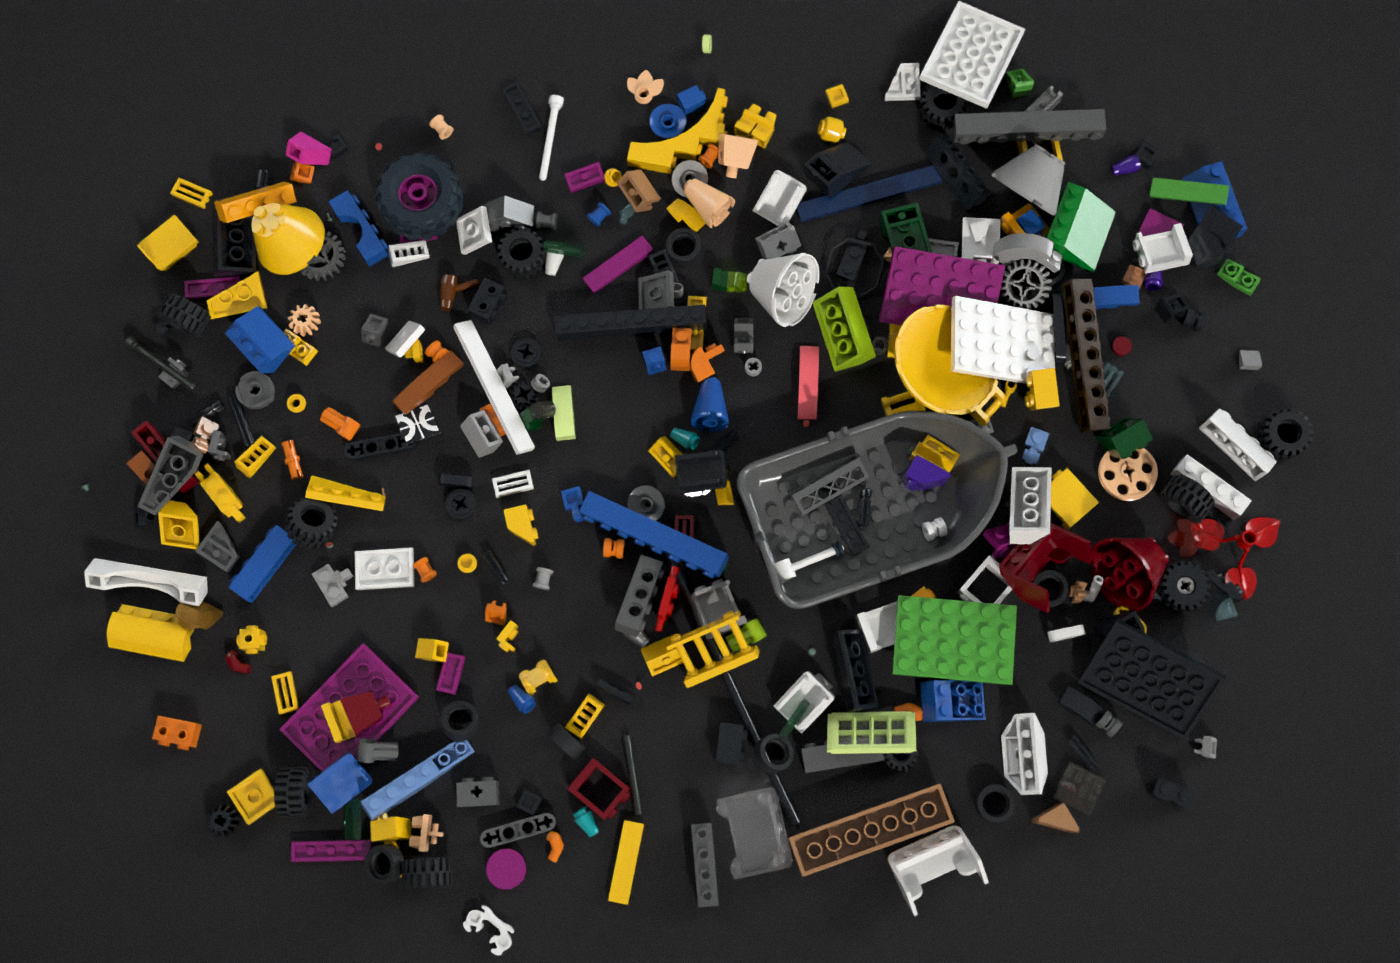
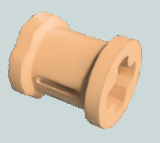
(441, 127)

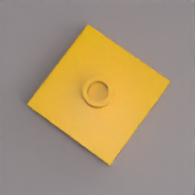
(253, 796)

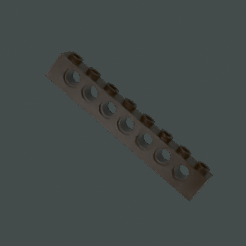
(1079, 349)

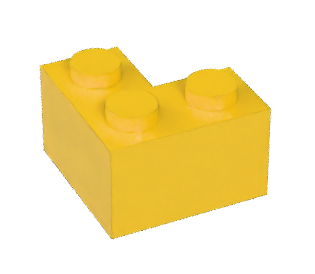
(1043, 389)

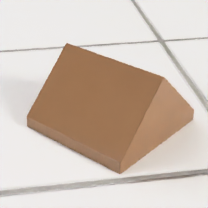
(1058, 818)

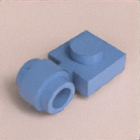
(1035, 442)

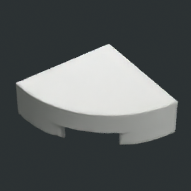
(979, 230)

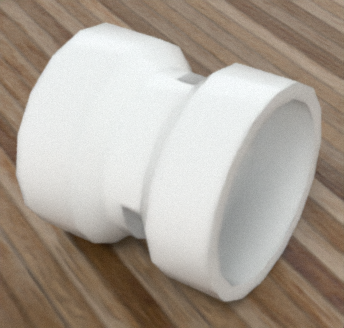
(934, 529)

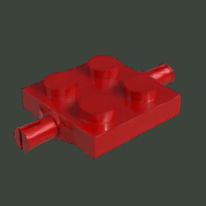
(671, 591)

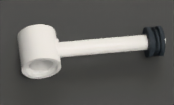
(786, 569)

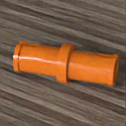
(292, 459)

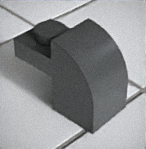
(743, 335)

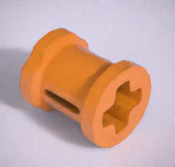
(709, 156)
(424, 569)

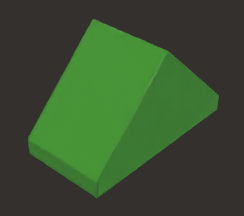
(1019, 83)

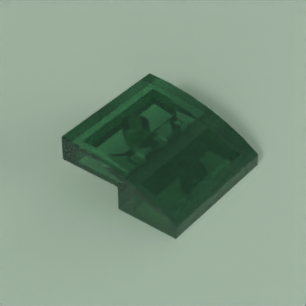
(564, 248)

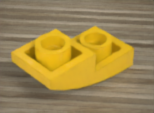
(682, 210)
(302, 351)

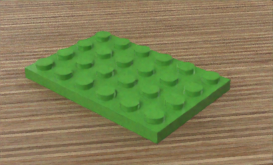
(954, 640)

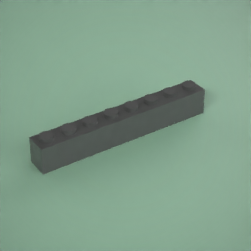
(1029, 126)

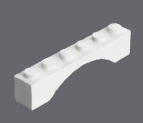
(109, 574)

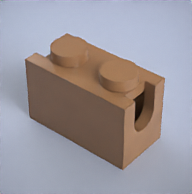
(638, 190)

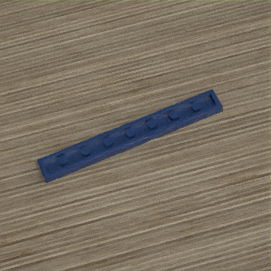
(868, 193)

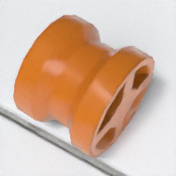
(436, 351)

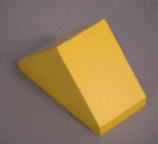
(390, 829)

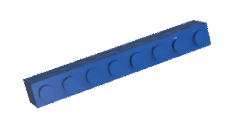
(654, 534)

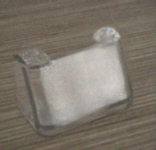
(756, 832)

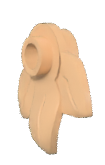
(644, 85)

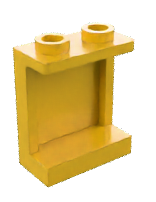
(1070, 498)

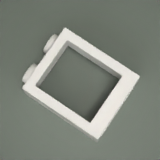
(993, 566)

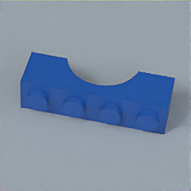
(348, 211)

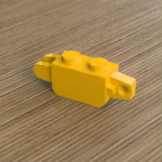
(221, 494)

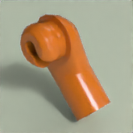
(556, 844)

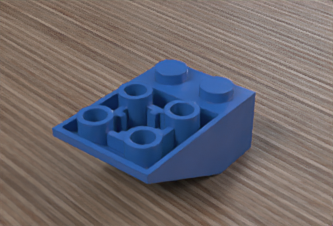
(952, 701)

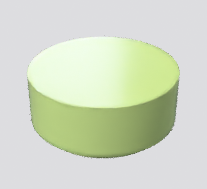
(707, 43)

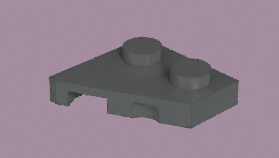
(219, 548)

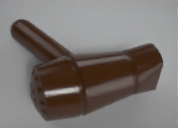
(449, 287)

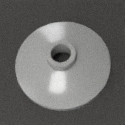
(687, 167)

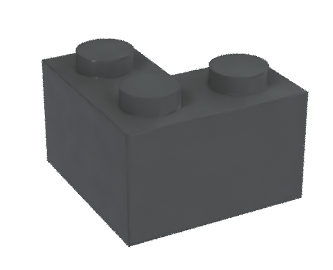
(509, 213)

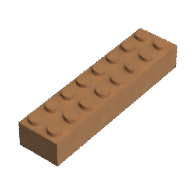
(871, 830)

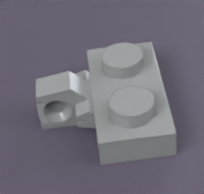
(332, 583)

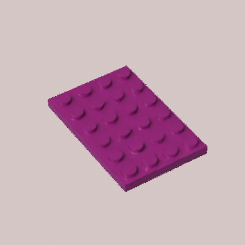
(932, 279)
(357, 675)

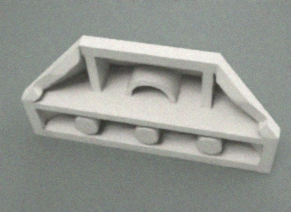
(1025, 754)

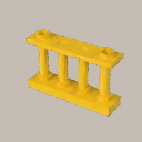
(711, 667)

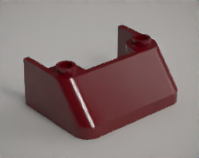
(1029, 559)

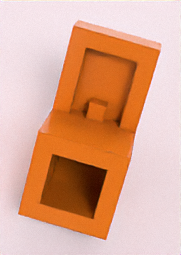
(681, 349)
(699, 361)

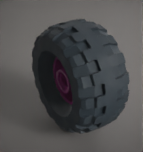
(419, 196)

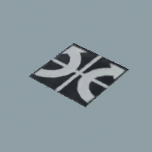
(417, 424)

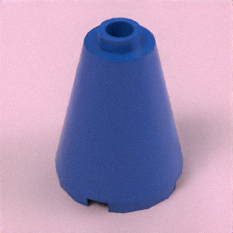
(710, 407)

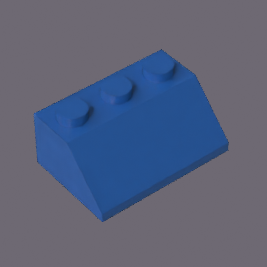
(260, 340)

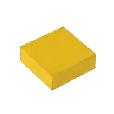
(837, 96)

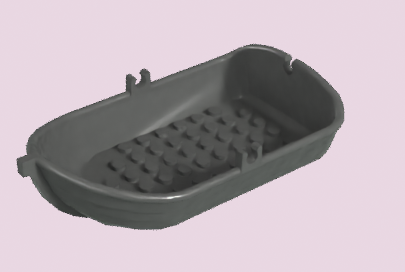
(895, 512)

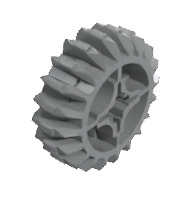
(1035, 285)

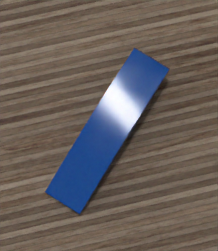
(1114, 296)

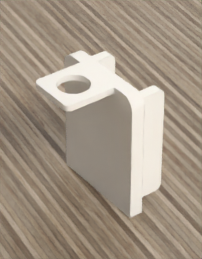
(780, 198)
(984, 249)
(808, 688)

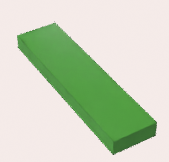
(1189, 191)

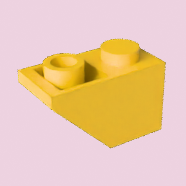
(519, 523)

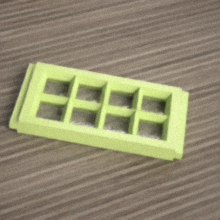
(871, 732)

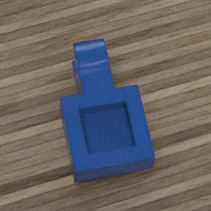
(573, 501)

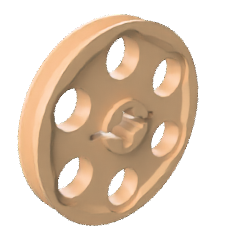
(1120, 478)

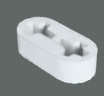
(1066, 633)

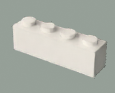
(1226, 497)

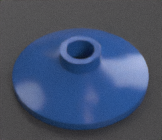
(667, 113)

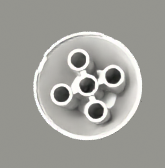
(785, 286)

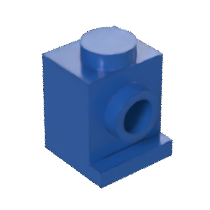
(654, 360)

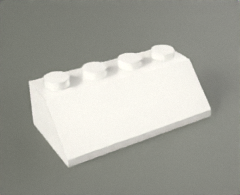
(1238, 444)
(1030, 504)

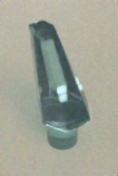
(626, 212)

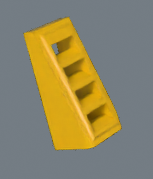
(254, 466)
(594, 701)

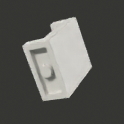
(1163, 250)
(878, 626)

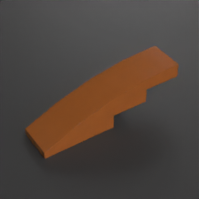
(426, 383)

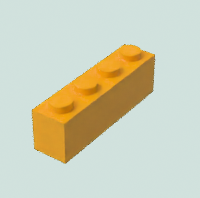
(245, 204)

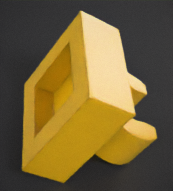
(415, 352)

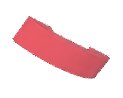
(808, 382)

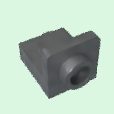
(373, 329)
(178, 366)
(216, 445)

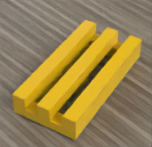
(204, 199)
(288, 709)

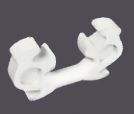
(502, 941)

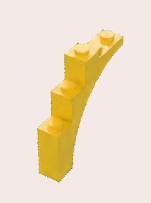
(663, 155)

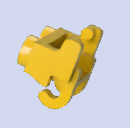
(537, 676)

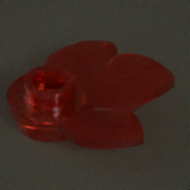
(1185, 537)

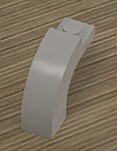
(1027, 247)

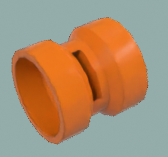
(617, 546)

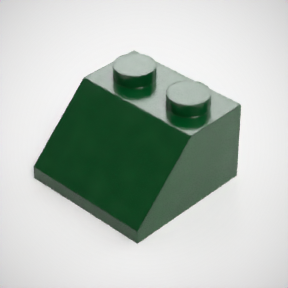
(1125, 437)

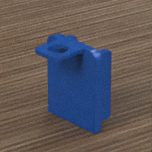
(340, 782)

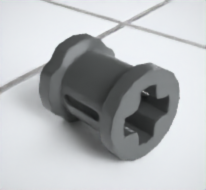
(546, 220)

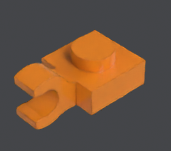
(494, 419)

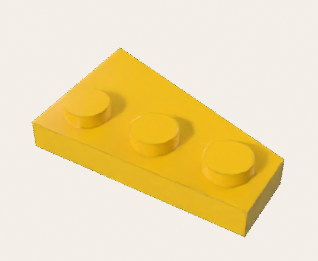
(238, 298)

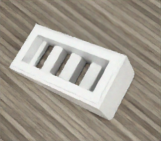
(401, 260)

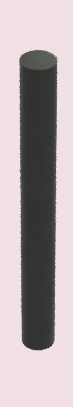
(632, 775)

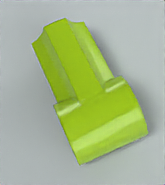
(752, 633)

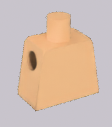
(735, 152)

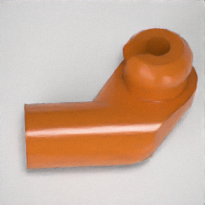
(911, 707)

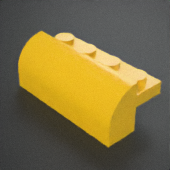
(148, 633)

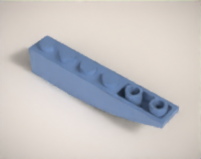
(415, 779)

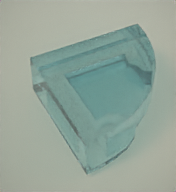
(1226, 610)

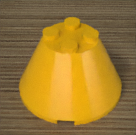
(286, 237)

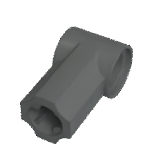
(371, 750)

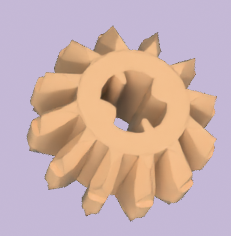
(297, 320)

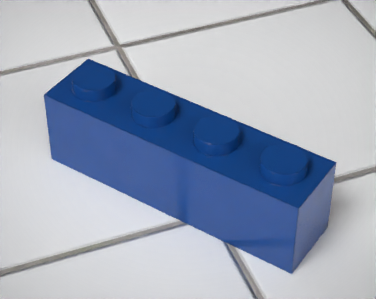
(262, 565)

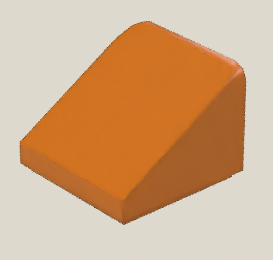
(302, 173)

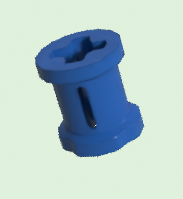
(598, 214)

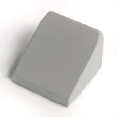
(1249, 360)

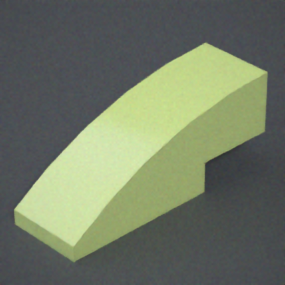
(564, 413)

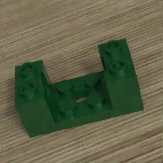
(904, 224)

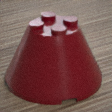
(1129, 570)

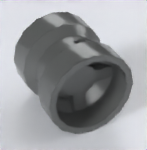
(1111, 727)

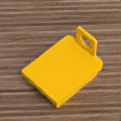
(168, 244)

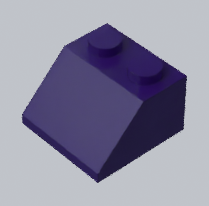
(924, 475)

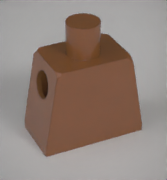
(142, 465)

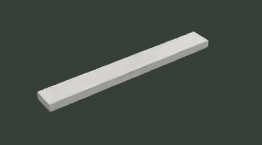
(494, 387)

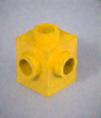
(258, 641)

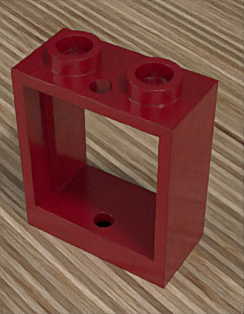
(584, 776)

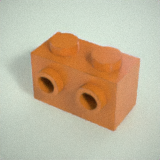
(176, 731)

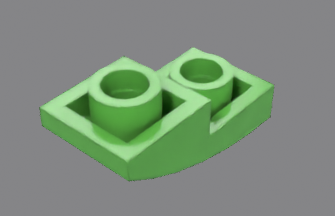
(1239, 278)

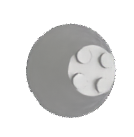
(1034, 177)

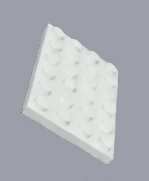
(972, 54)
(1000, 340)

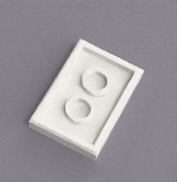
(384, 568)

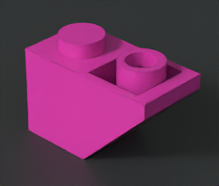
(308, 150)

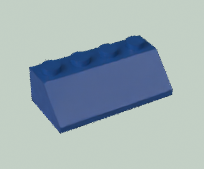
(1215, 174)

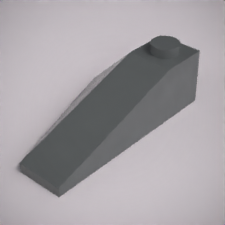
(173, 469)

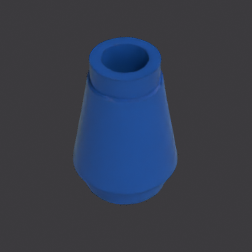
(522, 699)

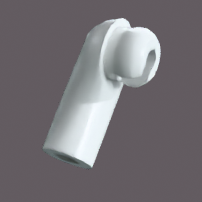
(1094, 589)

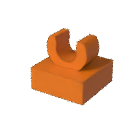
(495, 613)

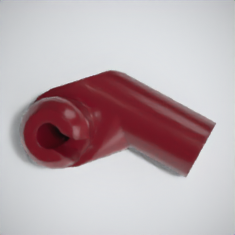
(234, 664)

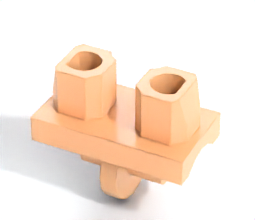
(422, 842)

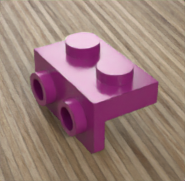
(1000, 539)

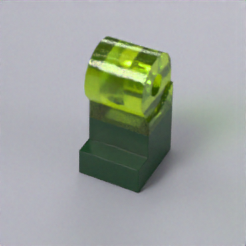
(729, 281)

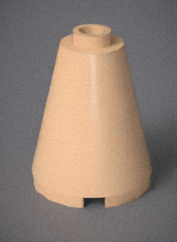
(708, 201)

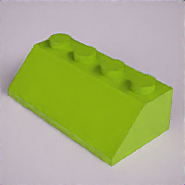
(843, 328)

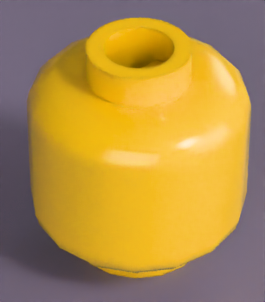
(831, 129)

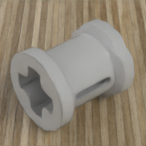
(542, 578)

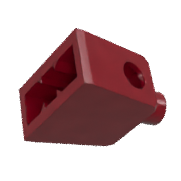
(364, 710)

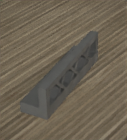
(825, 478)

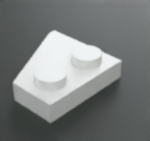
(905, 83)

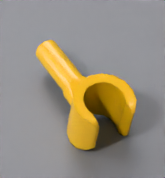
(1008, 391)

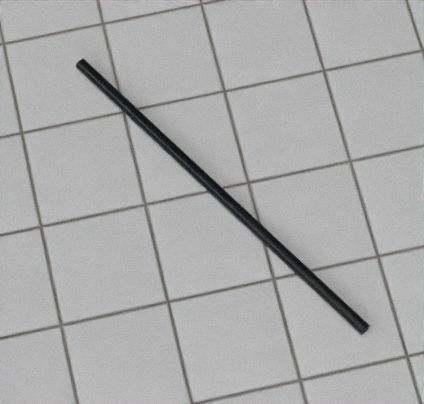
(736, 697)

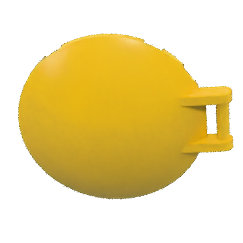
(924, 367)

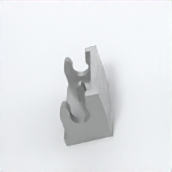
(1046, 101)

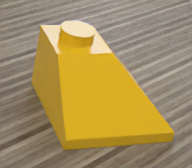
(178, 525)

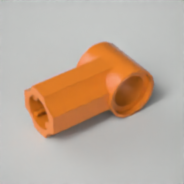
(343, 425)

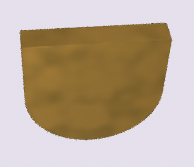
(197, 616)

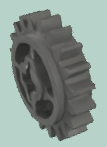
(329, 265)

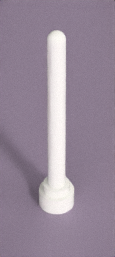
(555, 103)

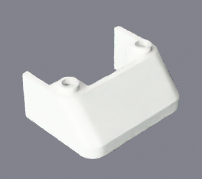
(932, 858)

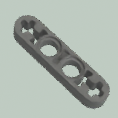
(517, 826)

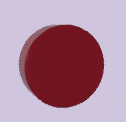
(1121, 346)

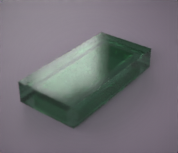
(794, 718)
(353, 819)

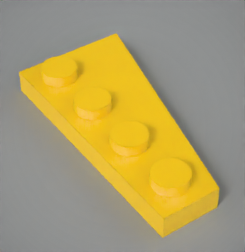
(339, 493)

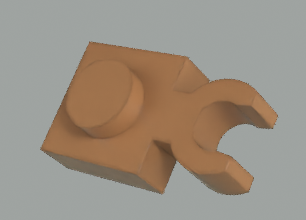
(1077, 591)

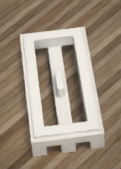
(515, 490)

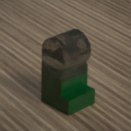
(536, 414)

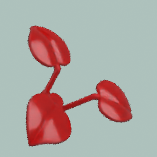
(1258, 531)

